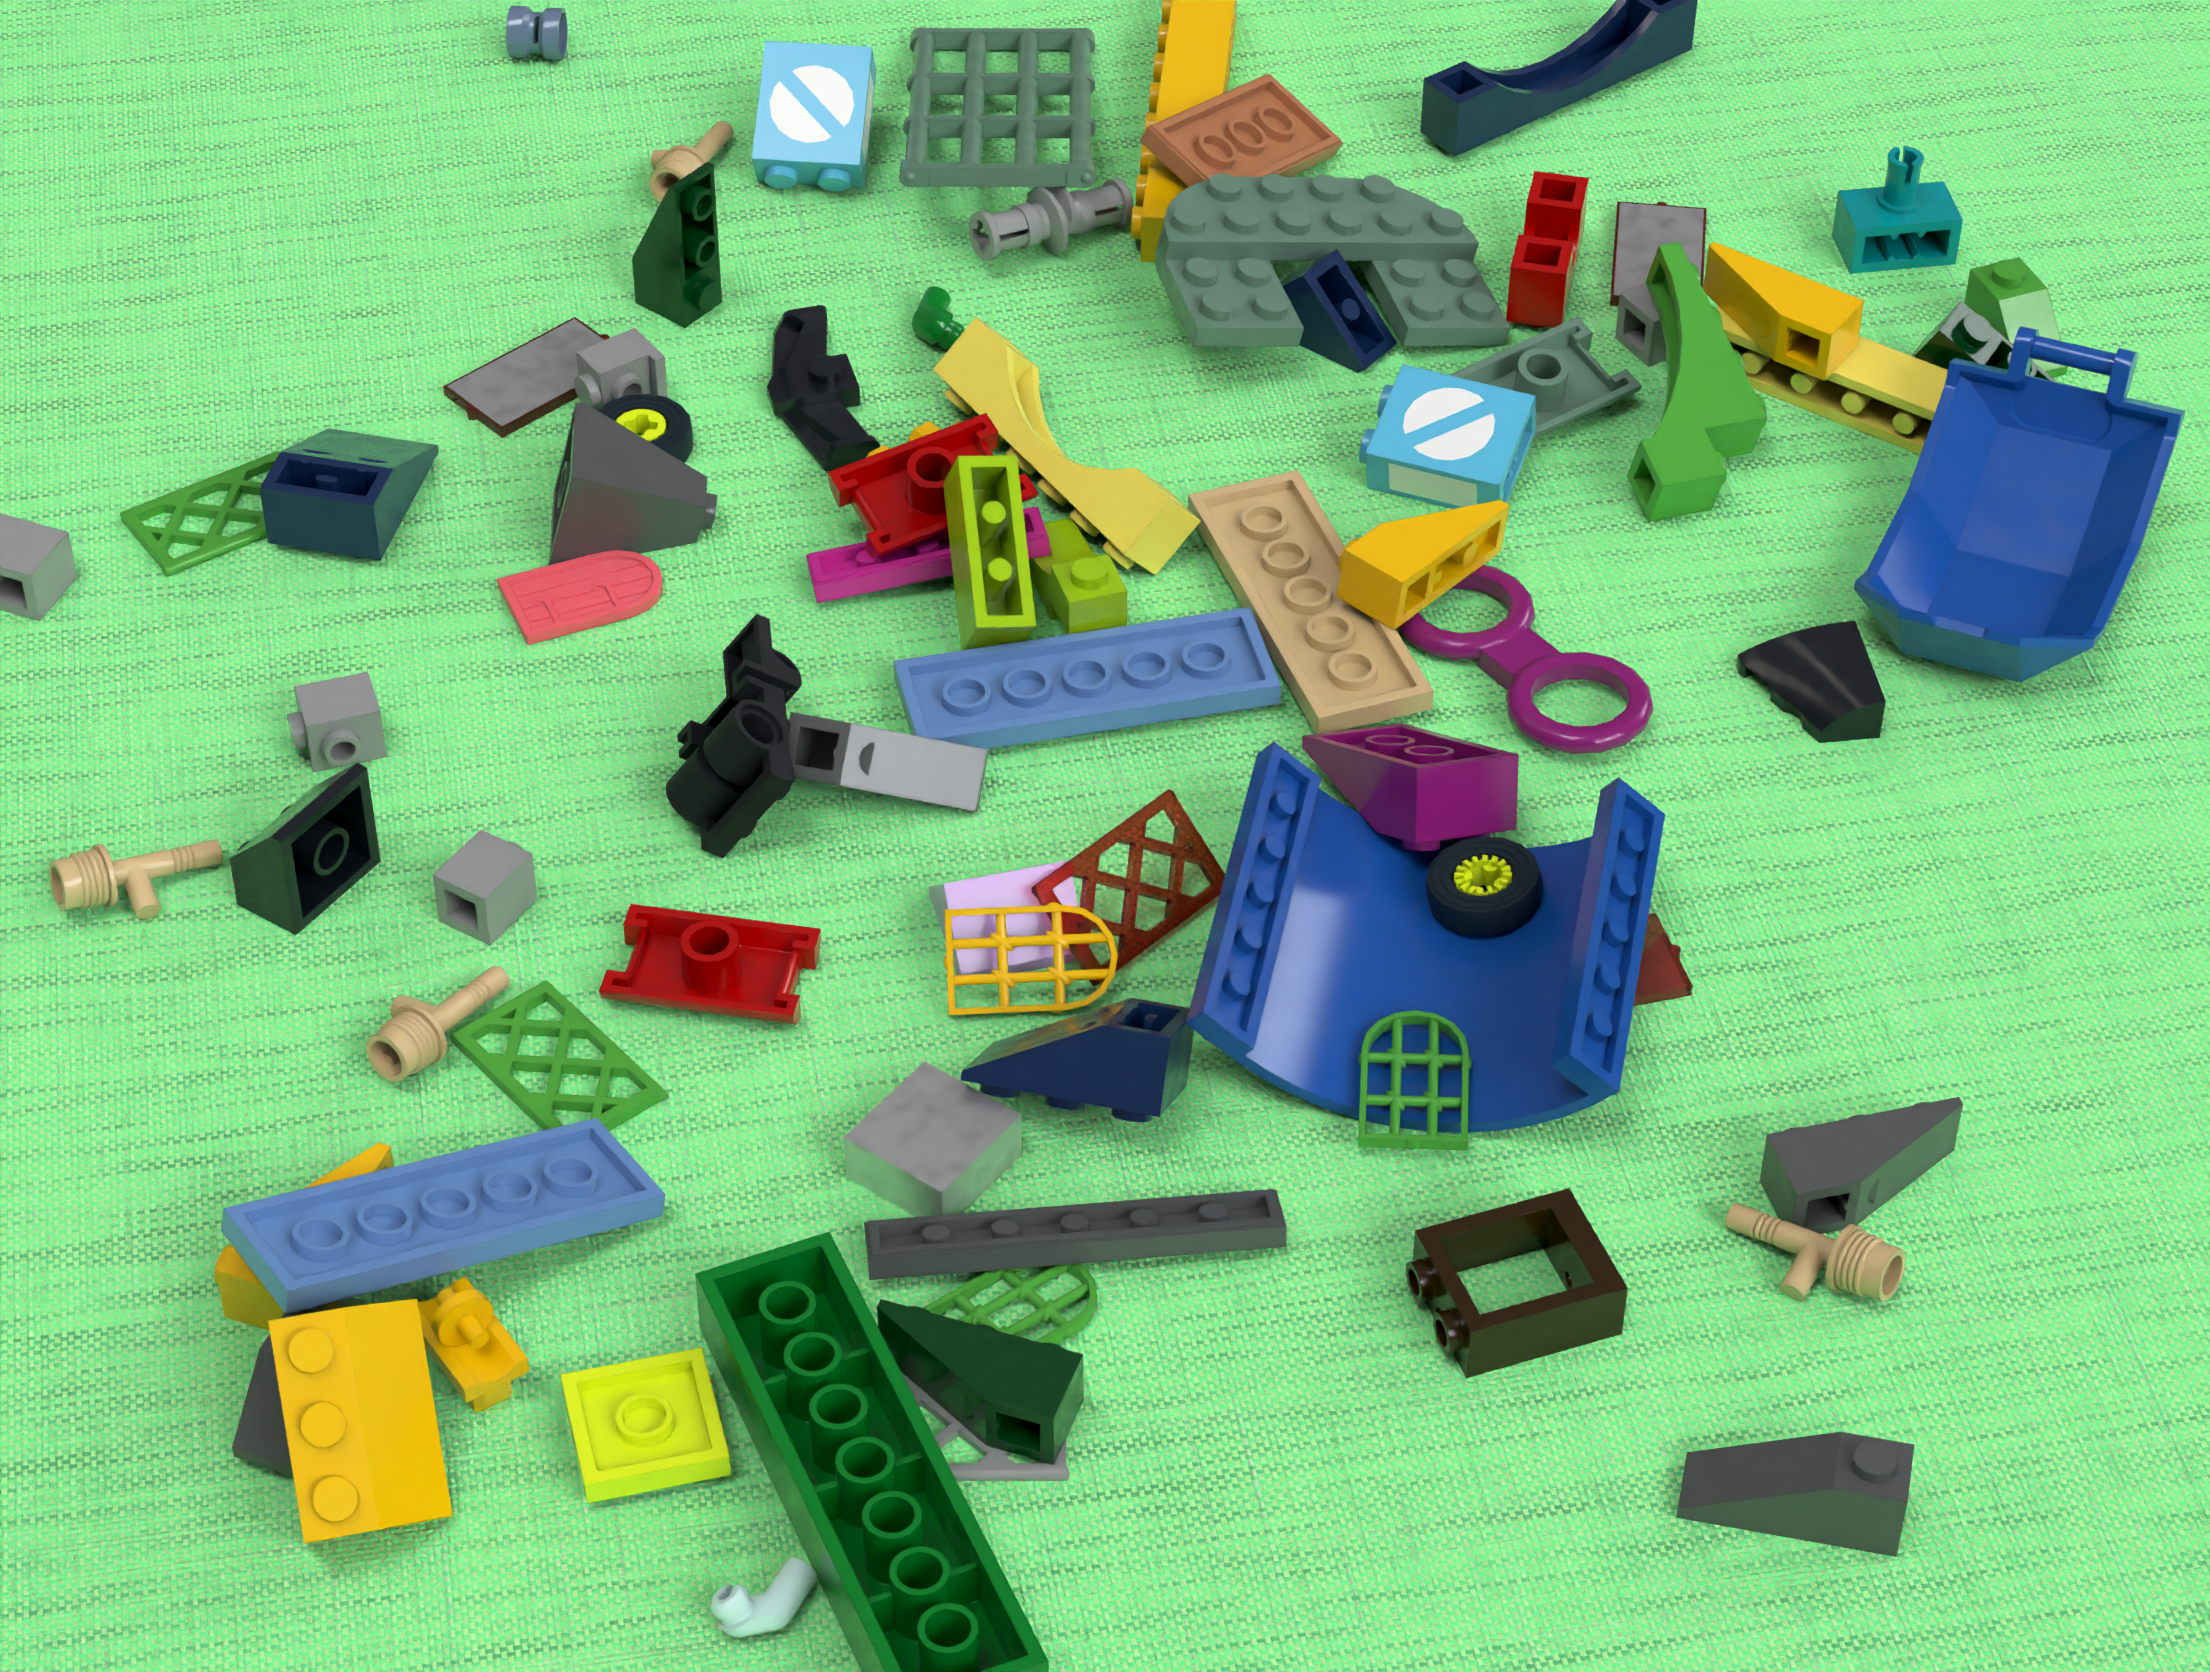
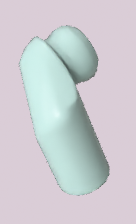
(763, 1612)

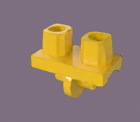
(471, 1345)

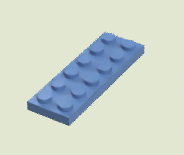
(1089, 681)
(440, 1214)

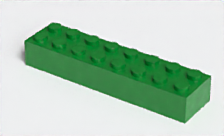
(859, 1467)

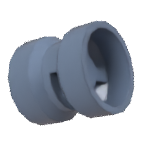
(536, 32)

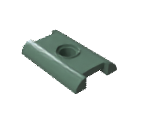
(1557, 372)

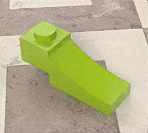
(1077, 583)

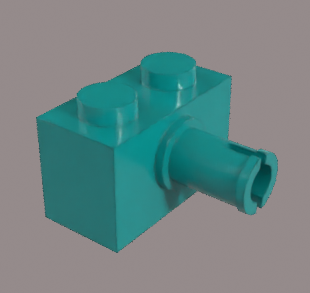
(1898, 223)

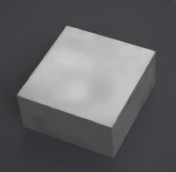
(933, 1144)

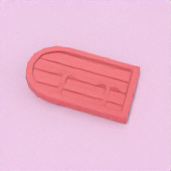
(581, 593)

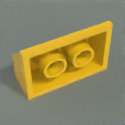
(360, 1419)

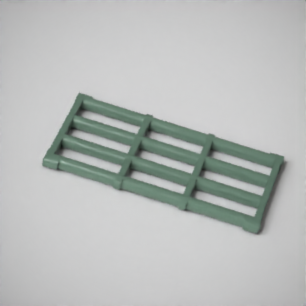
(1024, 126)

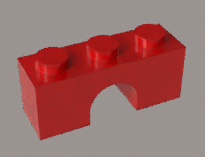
(1547, 250)

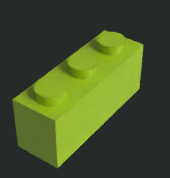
(989, 551)

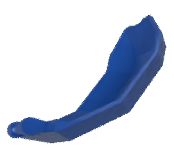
(2021, 513)

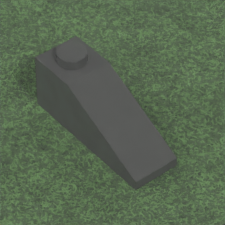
(1805, 1488)

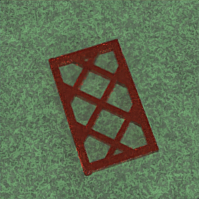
(1178, 905)

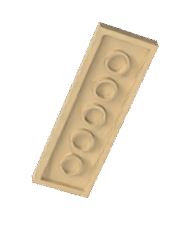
(1285, 568)

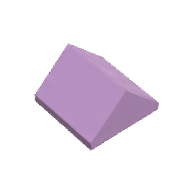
(995, 891)

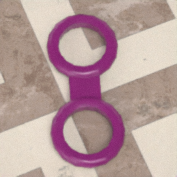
(1528, 663)

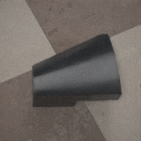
(1821, 680)

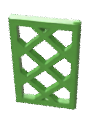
(180, 503)
(540, 1107)

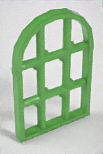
(1430, 1098)
(1021, 1290)

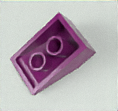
(1420, 782)

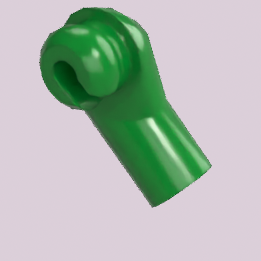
(933, 321)

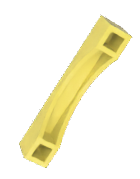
(1124, 505)

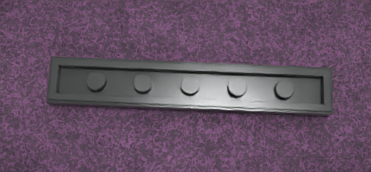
(1074, 1234)

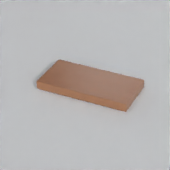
(1242, 134)

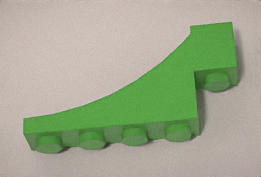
(1708, 398)

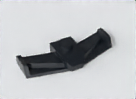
(815, 390)

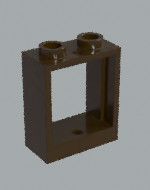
(1508, 1336)

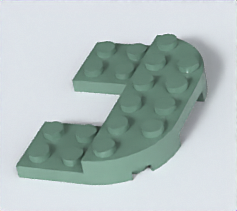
(1409, 248)

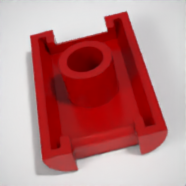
(902, 488)
(713, 964)

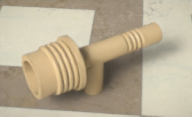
(681, 160)
(92, 877)
(417, 1028)
(1853, 1261)

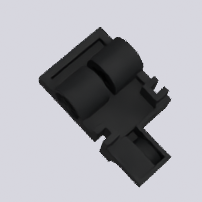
(742, 751)

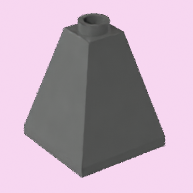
(622, 493)

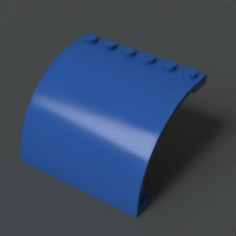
(1336, 930)

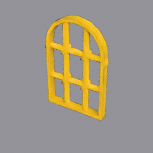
(1003, 943)

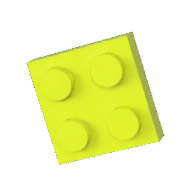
(645, 1425)

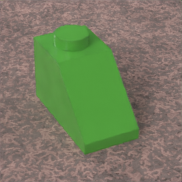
(2011, 298)

